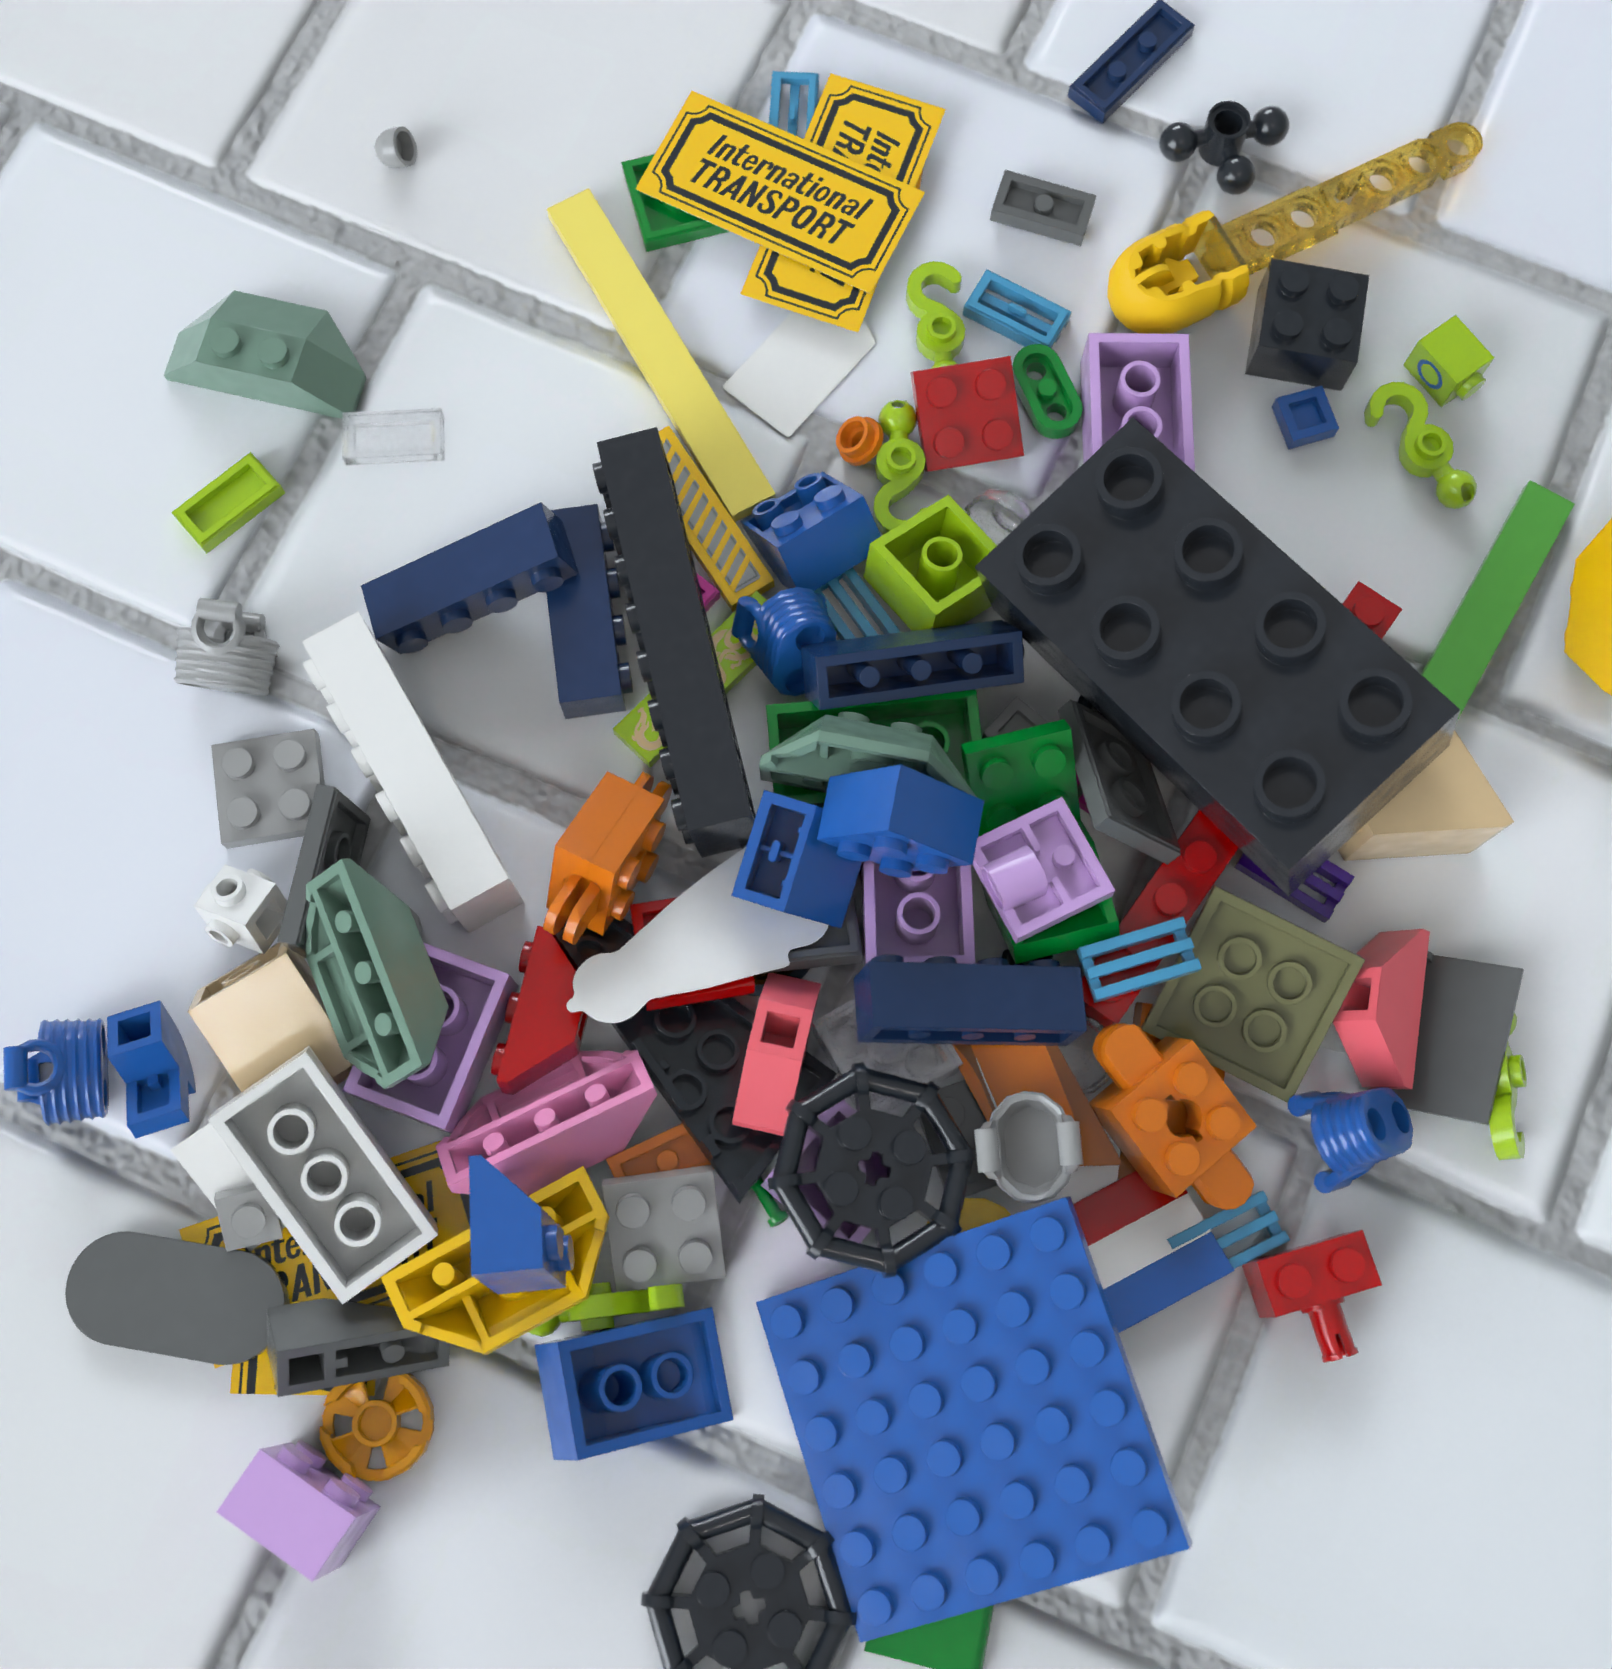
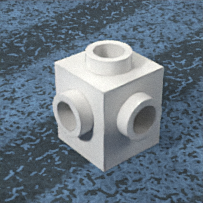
(242, 909)

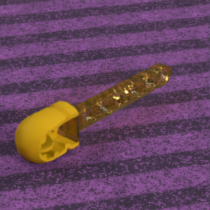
(1151, 268)

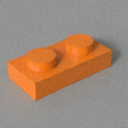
(662, 1152)

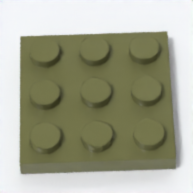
(1259, 996)

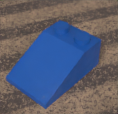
(632, 1384)

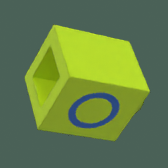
(1449, 362)

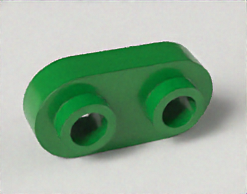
(1047, 395)

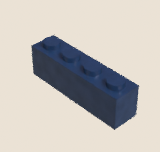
(470, 579)
(584, 622)
(912, 664)
(968, 1002)

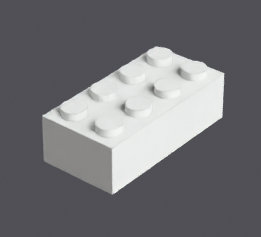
(324, 1174)

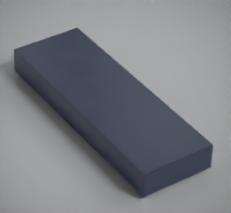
(1130, 61)

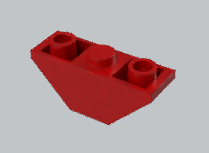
(541, 1026)

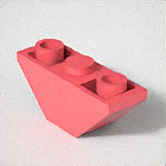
(1384, 1009)
(775, 1053)

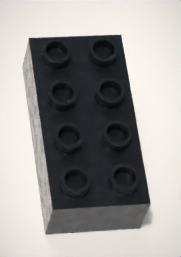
(1216, 655)

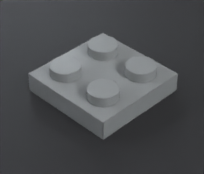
(266, 786)
(663, 1228)

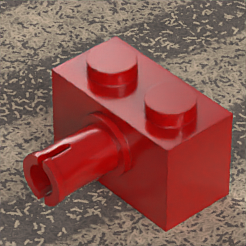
(1315, 1282)

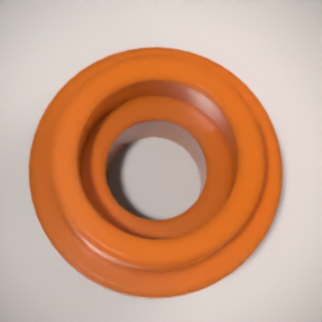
(859, 440)

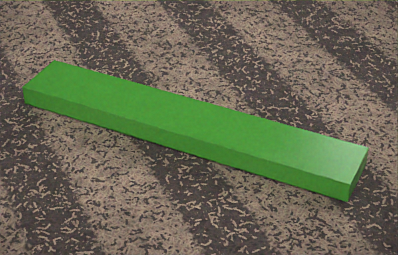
(1496, 592)

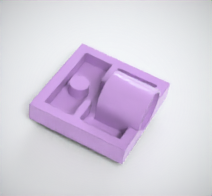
(1040, 870)

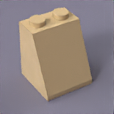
(1437, 813)
(267, 1016)

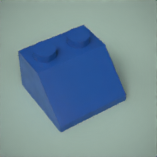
(512, 1237)

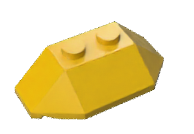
(1590, 611)
(448, 1304)

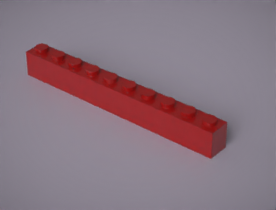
(1205, 852)

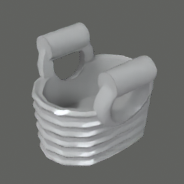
(235, 665)
(1029, 1147)

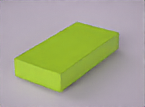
(228, 502)

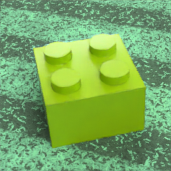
(929, 567)

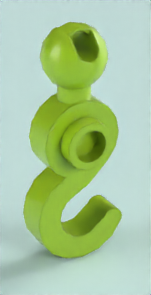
(940, 329)
(1423, 447)
(898, 462)
(1506, 1141)
(602, 1306)

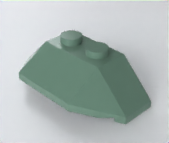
(269, 355)
(854, 745)
(372, 974)

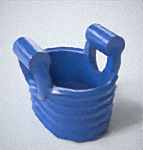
(783, 624)
(79, 1074)
(1354, 1131)

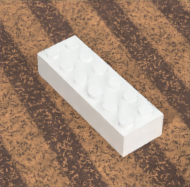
(409, 774)

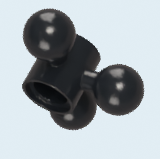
(1235, 171)

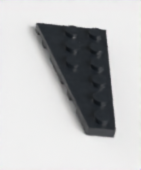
(697, 1066)

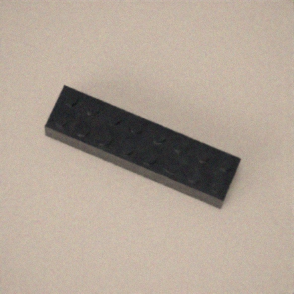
(674, 643)

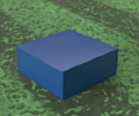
(1305, 417)

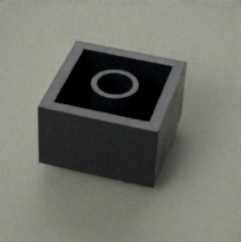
(1307, 324)

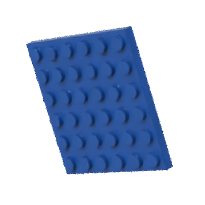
(972, 1423)

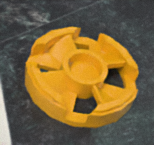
(376, 1425)

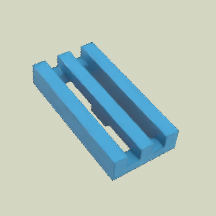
(795, 79)
(1012, 319)
(868, 601)
(1182, 946)
(1267, 1219)

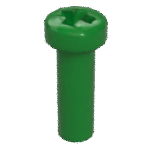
(770, 1205)

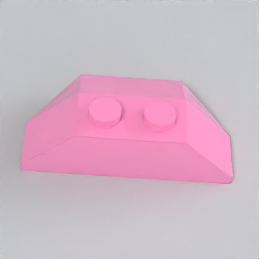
(554, 1124)

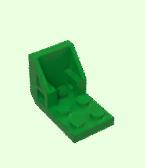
(1013, 778)

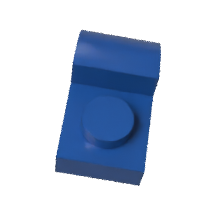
(154, 1065)

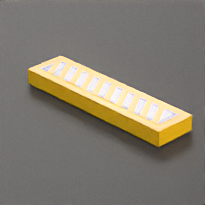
(712, 531)

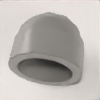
(396, 147)

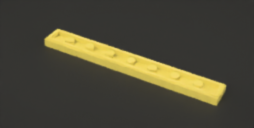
(660, 354)

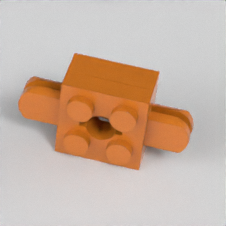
(605, 855)
(1154, 1129)

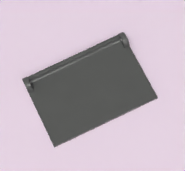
(1462, 1037)

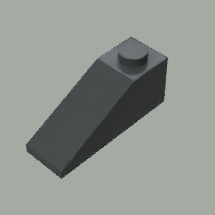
(336, 1344)

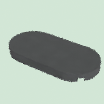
(174, 1297)

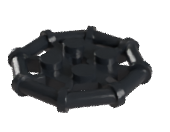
(844, 1185)
(752, 1569)

